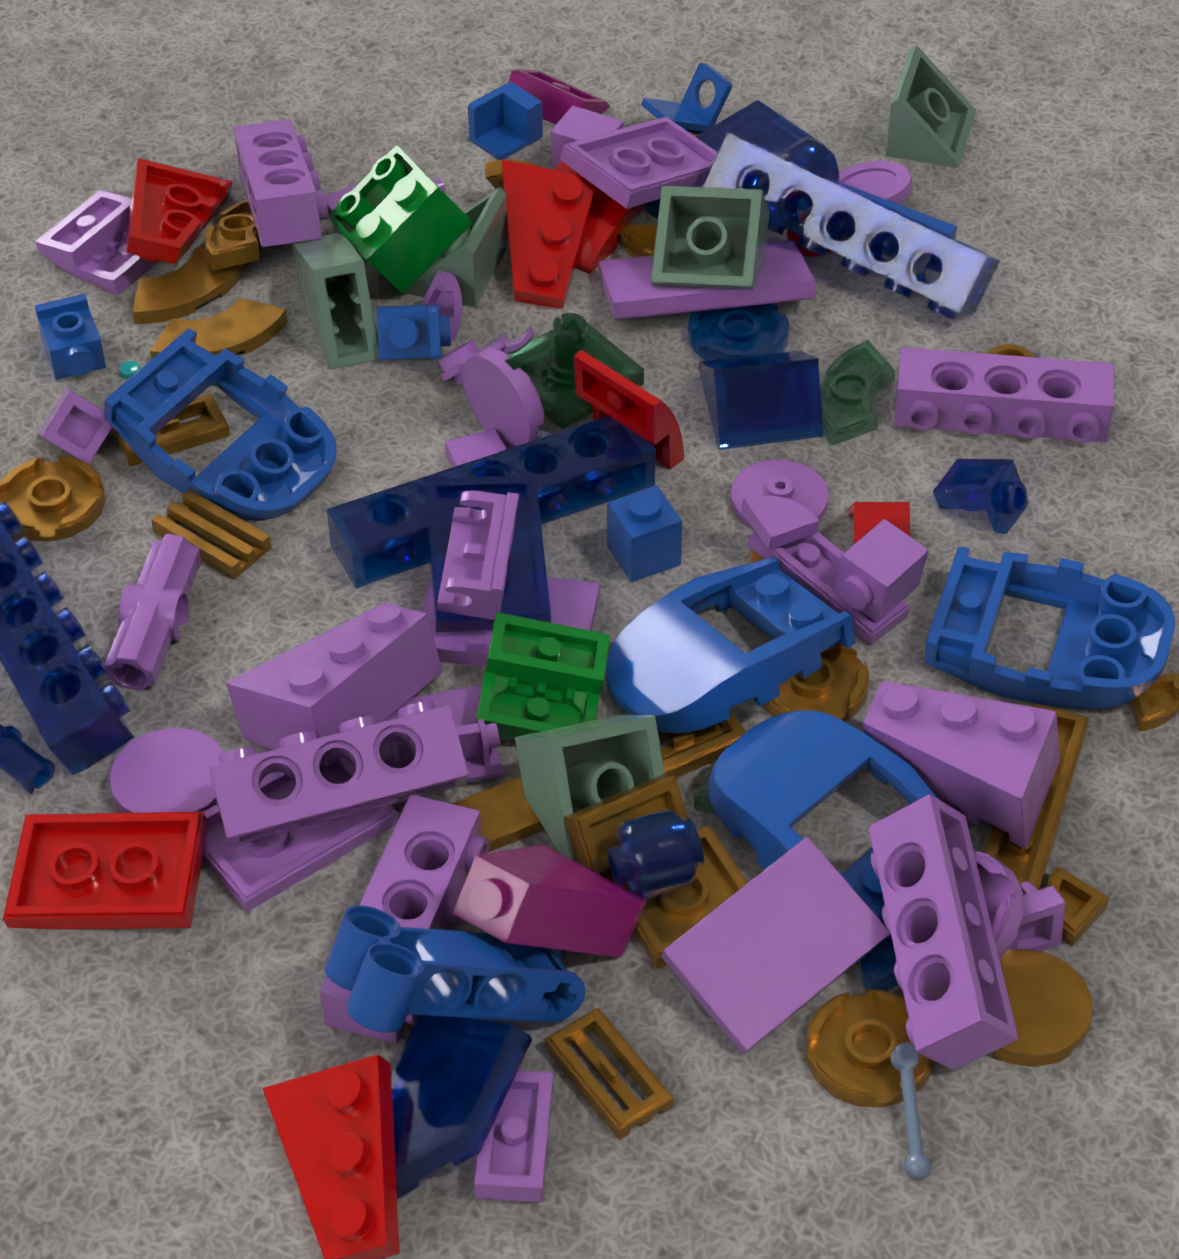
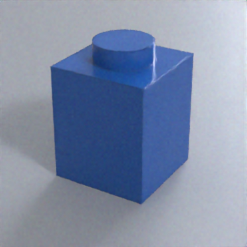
(644, 533)

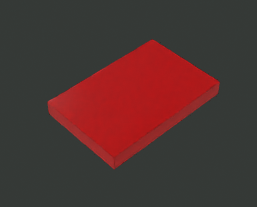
(107, 871)

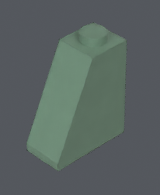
(337, 299)

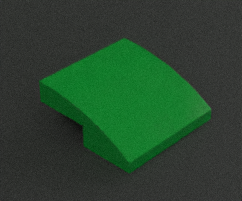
(541, 676)

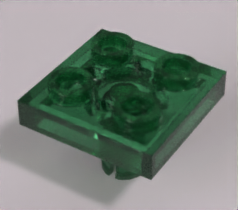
(551, 362)

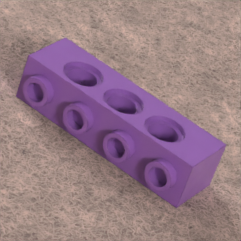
(280, 183)
(1004, 395)
(253, 816)
(406, 886)
(941, 934)

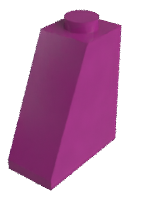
(548, 902)

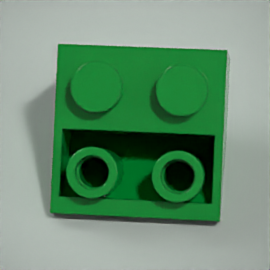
(399, 219)

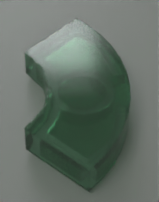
(848, 392)

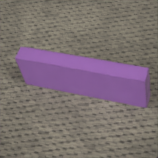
(815, 566)

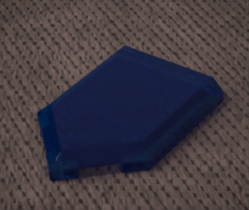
(450, 1091)

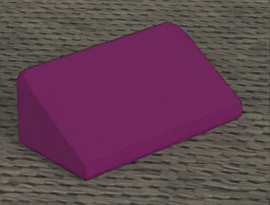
(555, 94)

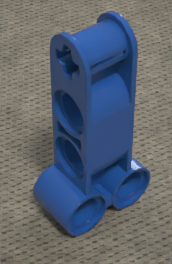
(444, 974)

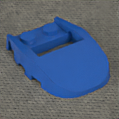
(263, 470)
(1107, 645)
(692, 674)
(791, 767)

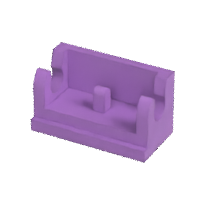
(478, 555)

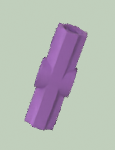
(153, 613)

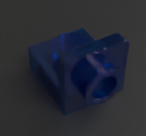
(984, 486)

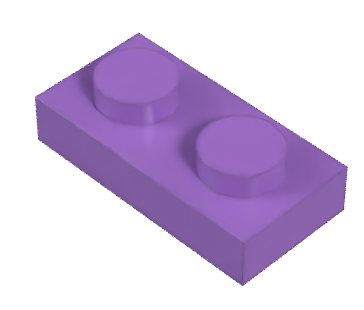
(517, 1146)

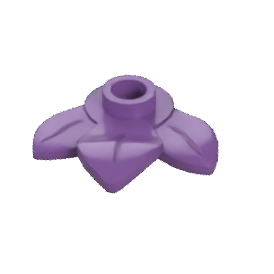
(453, 362)

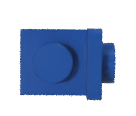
(412, 331)

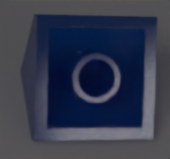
(763, 398)

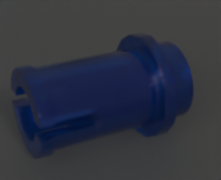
(22, 761)

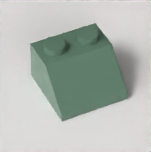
(710, 237)
(585, 765)

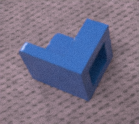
(505, 121)

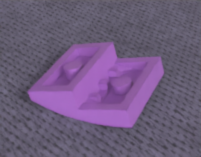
(94, 243)

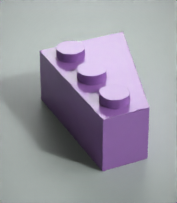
(339, 676)
(972, 751)

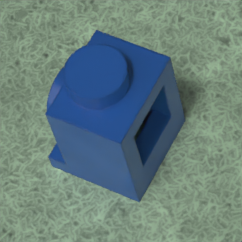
(70, 336)

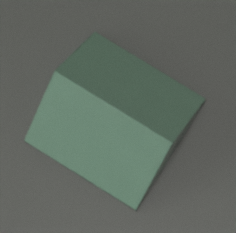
(927, 115)
(475, 252)

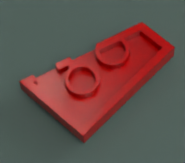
(170, 209)
(545, 229)
(343, 1155)

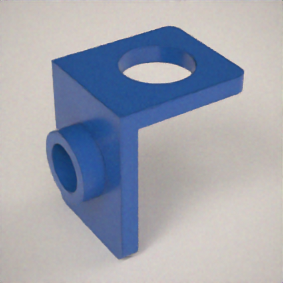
(690, 112)

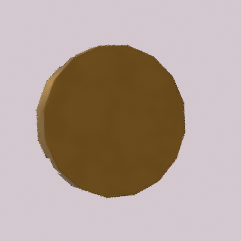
(53, 512)
(837, 695)
(1047, 1006)
(862, 1068)

